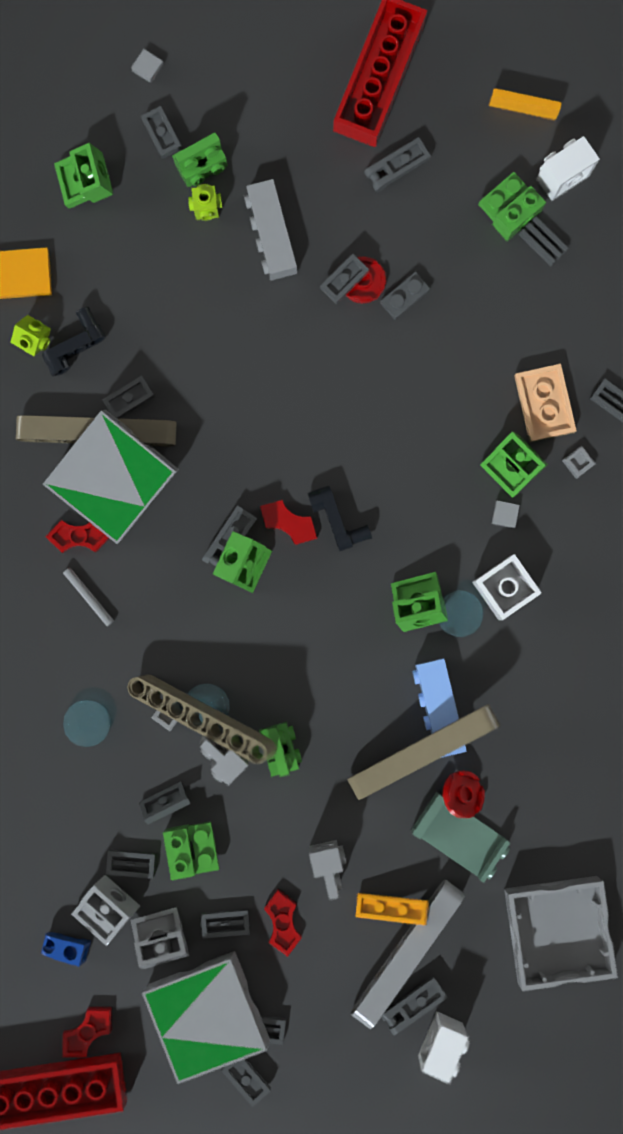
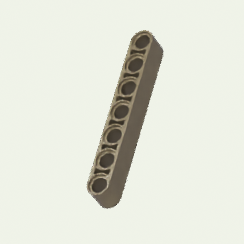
(69, 429)
(211, 718)
(424, 752)

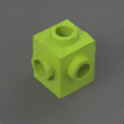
(205, 202)
(31, 335)

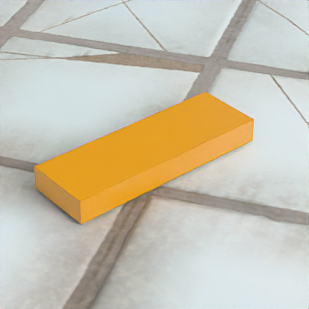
(525, 103)
(392, 908)

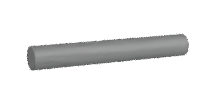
(88, 596)

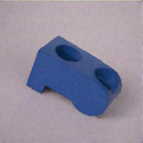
(66, 948)

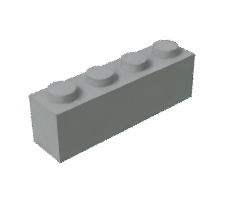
(271, 229)

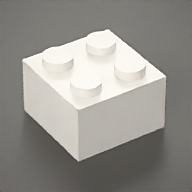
(567, 168)
(506, 587)
(443, 1047)

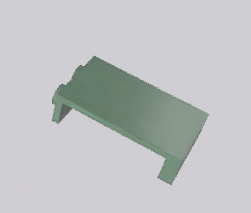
(461, 839)

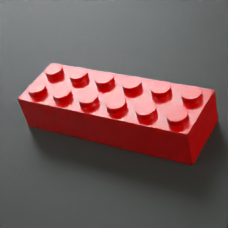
(379, 71)
(62, 1091)

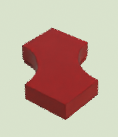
(297, 527)
(66, 536)
(284, 934)
(96, 1023)

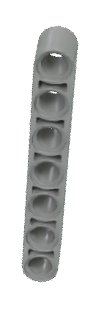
(407, 956)

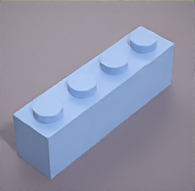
(436, 696)

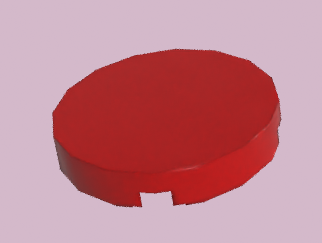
(371, 285)
(463, 794)

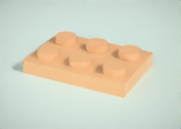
(545, 403)

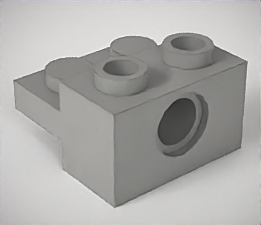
(225, 763)
(327, 862)
(105, 909)
(164, 949)

